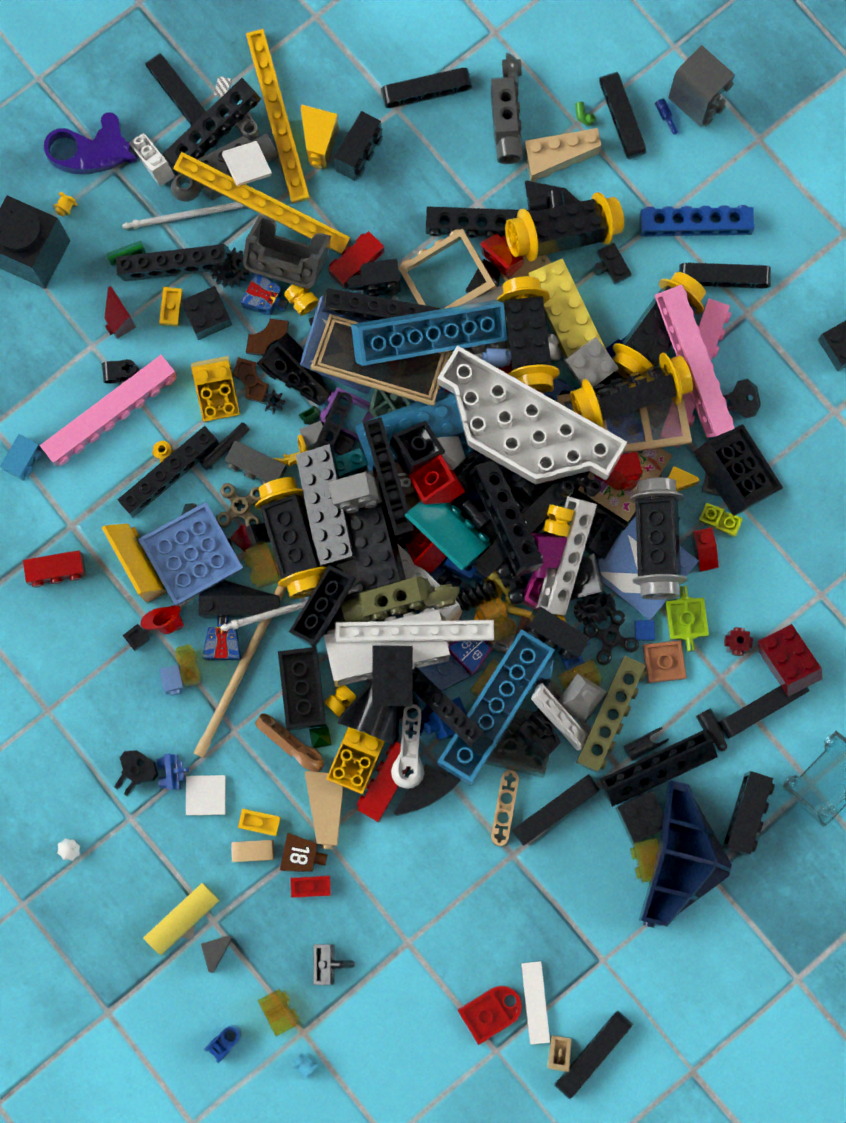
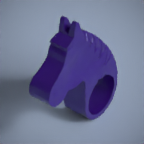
(95, 155)

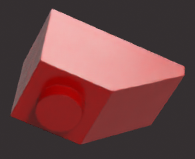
(705, 549)

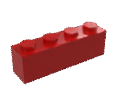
(382, 787)

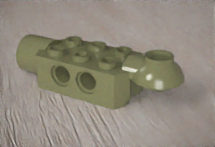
(372, 603)

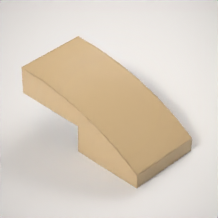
(252, 851)

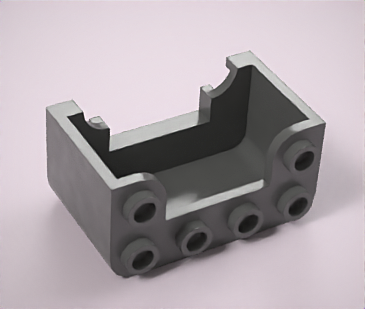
(699, 86)
(283, 257)

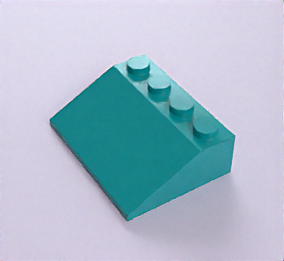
(450, 532)

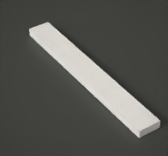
(414, 631)

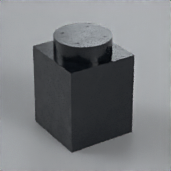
(41, 246)

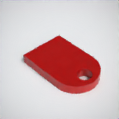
(489, 1014)

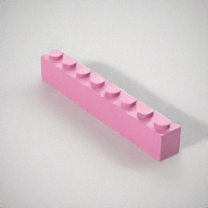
(711, 331)
(688, 343)
(108, 411)

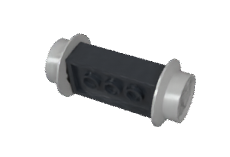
(658, 538)

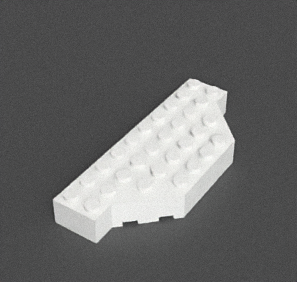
(525, 426)

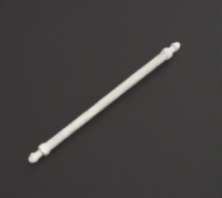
(198, 212)
(235, 624)

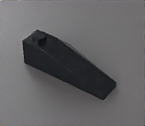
(283, 363)
(235, 601)

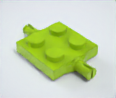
(687, 618)

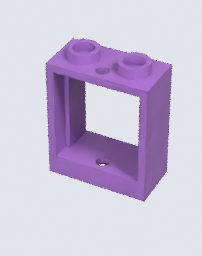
(356, 401)

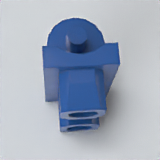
(174, 771)

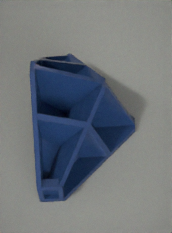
(686, 860)

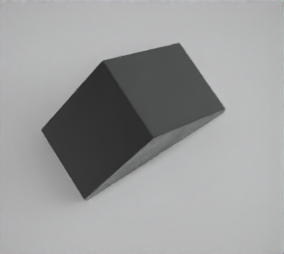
(214, 951)

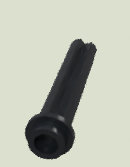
(224, 446)

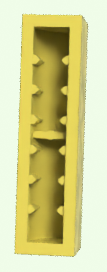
(181, 919)

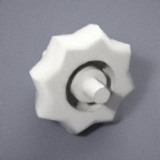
(68, 849)

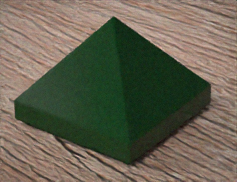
(310, 415)
(320, 737)

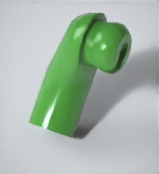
(582, 116)

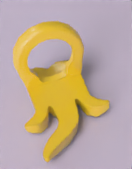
(291, 458)

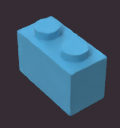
(21, 457)

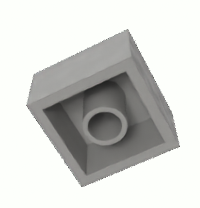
(590, 362)
(355, 492)

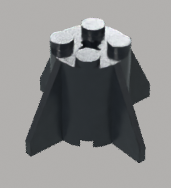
(374, 720)

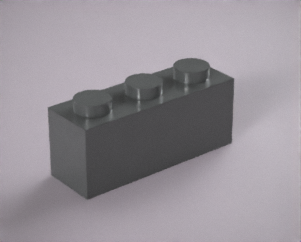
(254, 463)

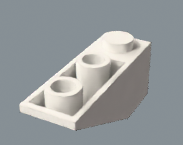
(152, 159)

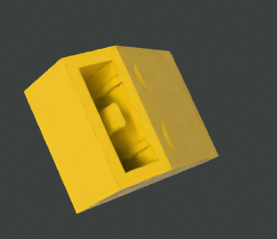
(215, 388)
(355, 760)

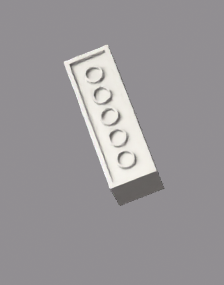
(354, 660)

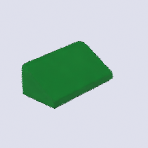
(132, 249)

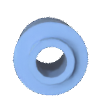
(497, 357)

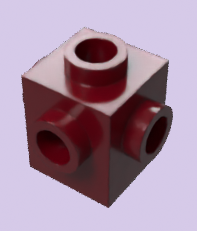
(733, 646)

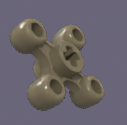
(235, 501)

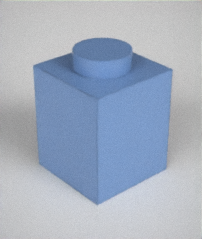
(172, 680)

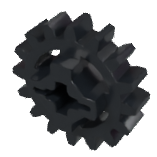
(226, 276)
(594, 608)

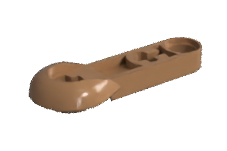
(306, 756)

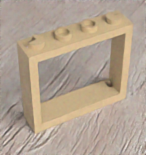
(438, 247)

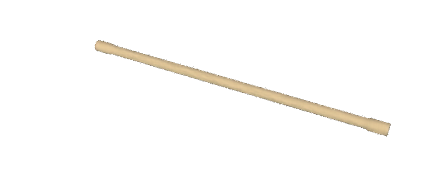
(205, 740)

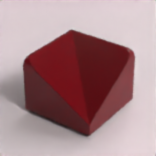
(241, 538)

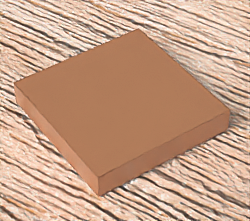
(664, 661)

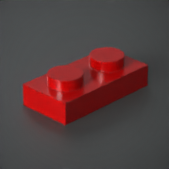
(310, 886)

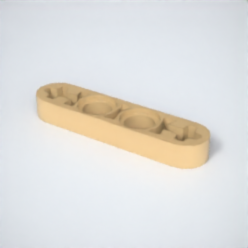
(507, 808)

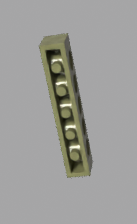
(627, 667)

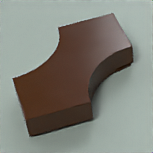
(260, 342)
(246, 372)

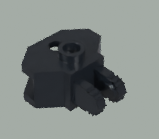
(740, 400)
(133, 771)

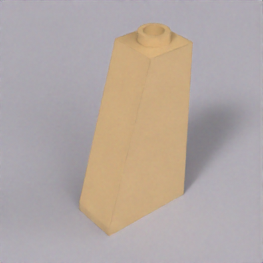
(326, 807)

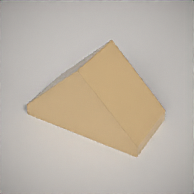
(559, 1053)

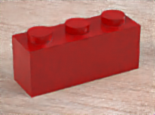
(365, 250)
(54, 568)

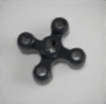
(567, 487)
(509, 579)
(619, 640)

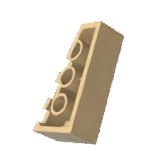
(560, 151)

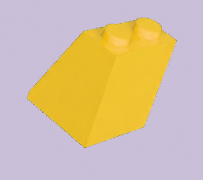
(320, 134)

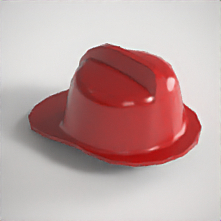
(163, 619)

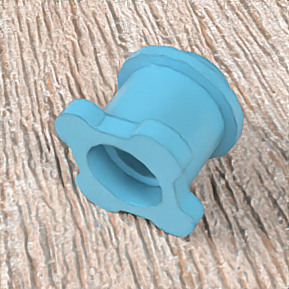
(304, 1065)

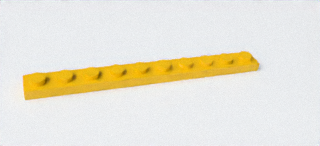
(277, 116)
(258, 201)

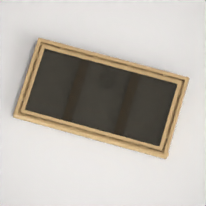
(406, 377)

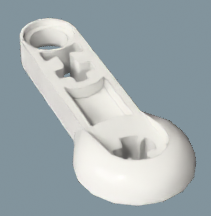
(409, 754)

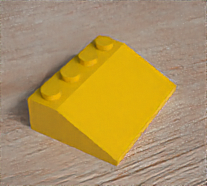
(134, 560)

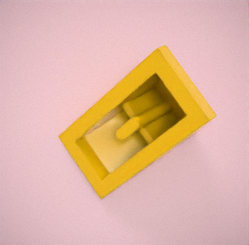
(683, 479)

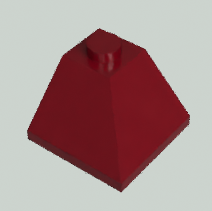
(116, 315)

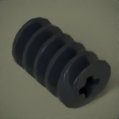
(477, 594)

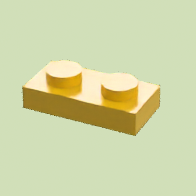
(170, 306)
(259, 822)

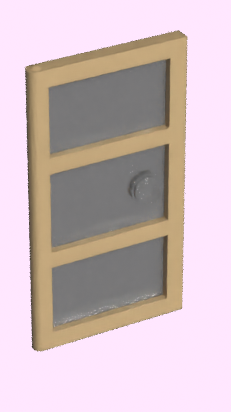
(648, 427)

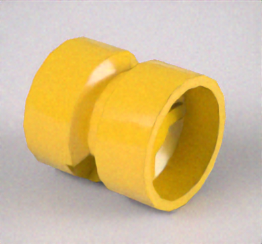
(302, 299)
(558, 520)
(341, 700)

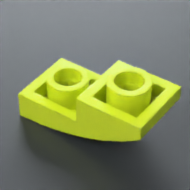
(720, 520)

